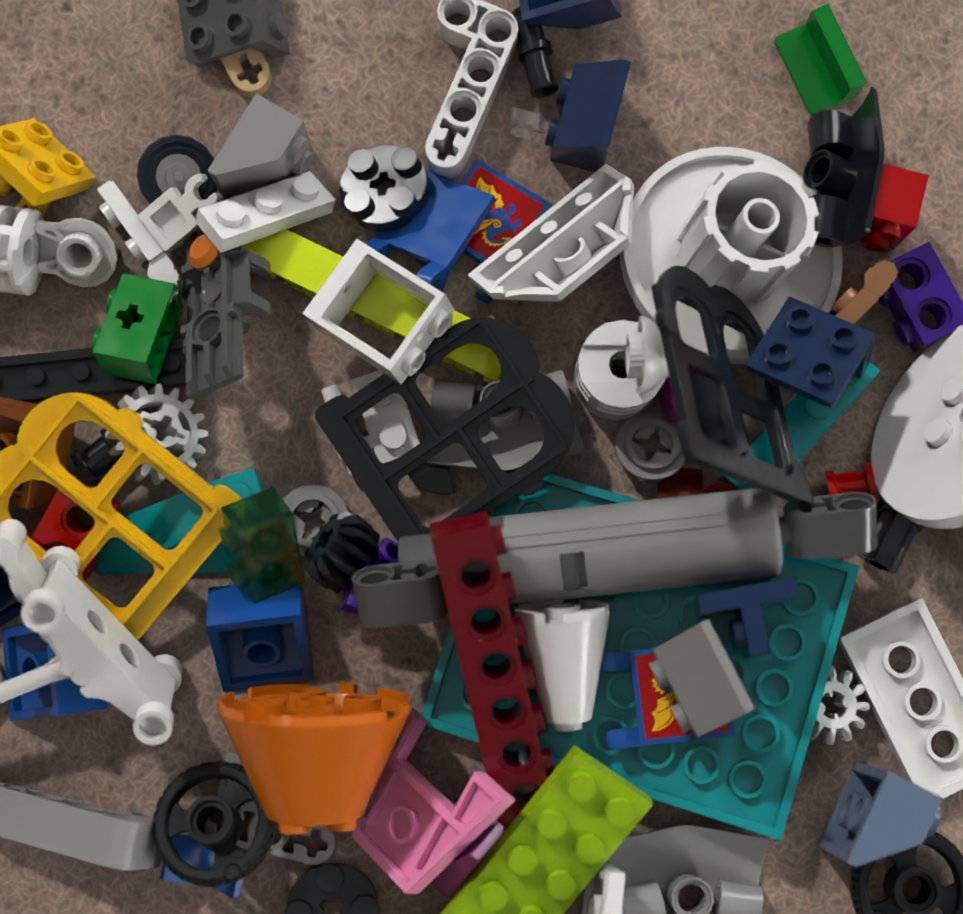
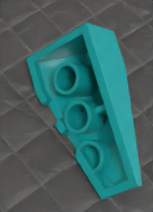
(168, 525)

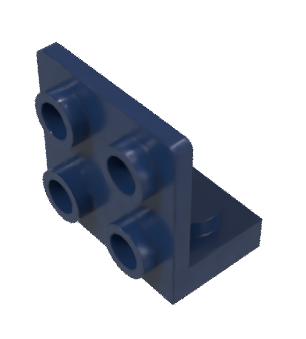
(812, 352)

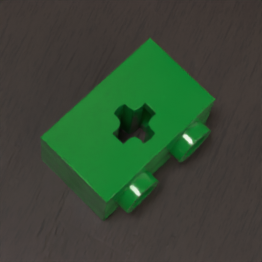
(137, 328)

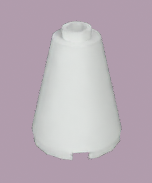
(565, 656)

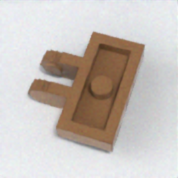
(877, 281)

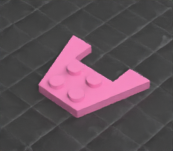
(413, 826)

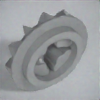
(638, 431)
(306, 500)

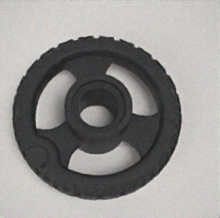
(171, 820)
(931, 895)

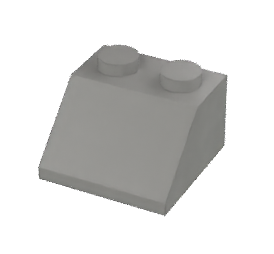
(261, 150)
(700, 680)

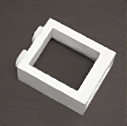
(346, 286)

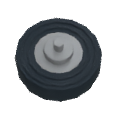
(172, 163)

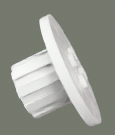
(738, 227)
(921, 438)

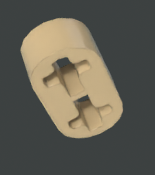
(235, 72)

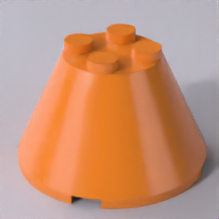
(314, 750)

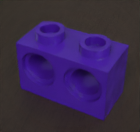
(931, 293)

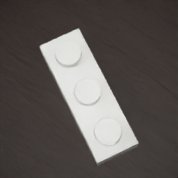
(264, 211)

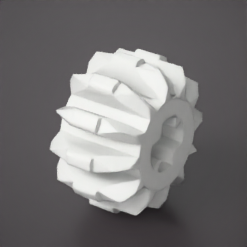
(846, 713)

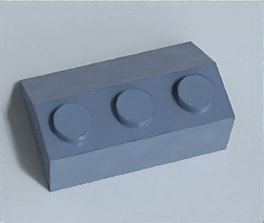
(879, 816)

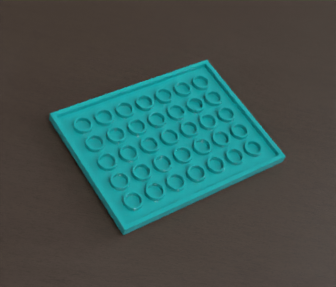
(731, 778)

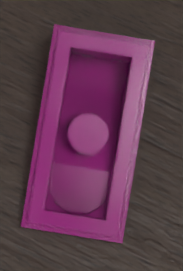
(463, 865)

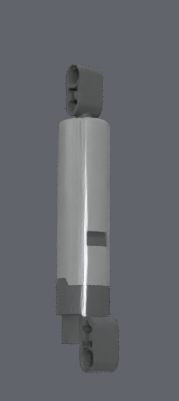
(628, 550)

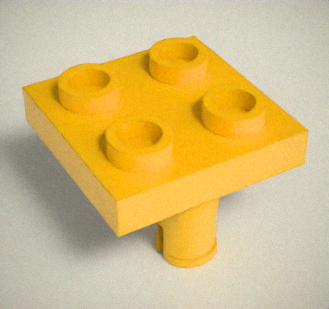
(39, 166)

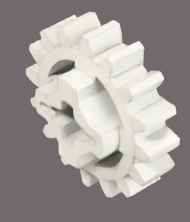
(175, 426)

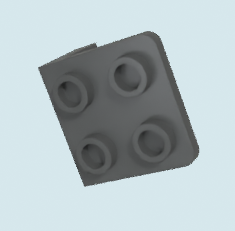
(229, 26)

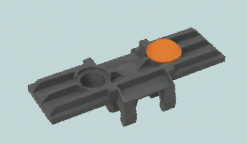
(218, 311)

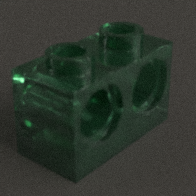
(262, 544)

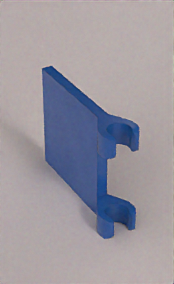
(440, 229)

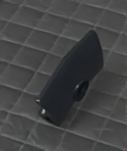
(845, 171)

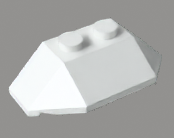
(563, 243)

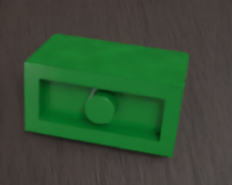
(820, 61)

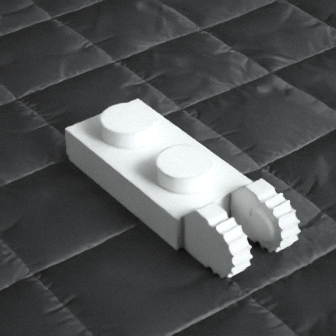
(141, 243)

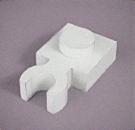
(174, 215)

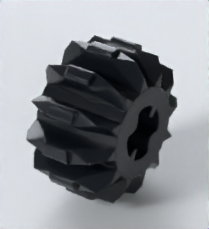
(341, 550)

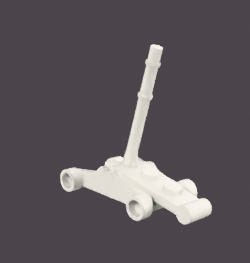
(86, 639)

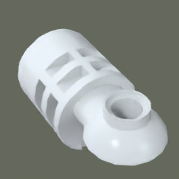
(39, 246)
(623, 344)

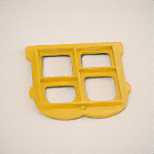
(37, 459)

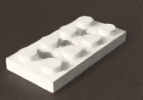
(890, 692)

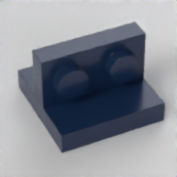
(746, 602)

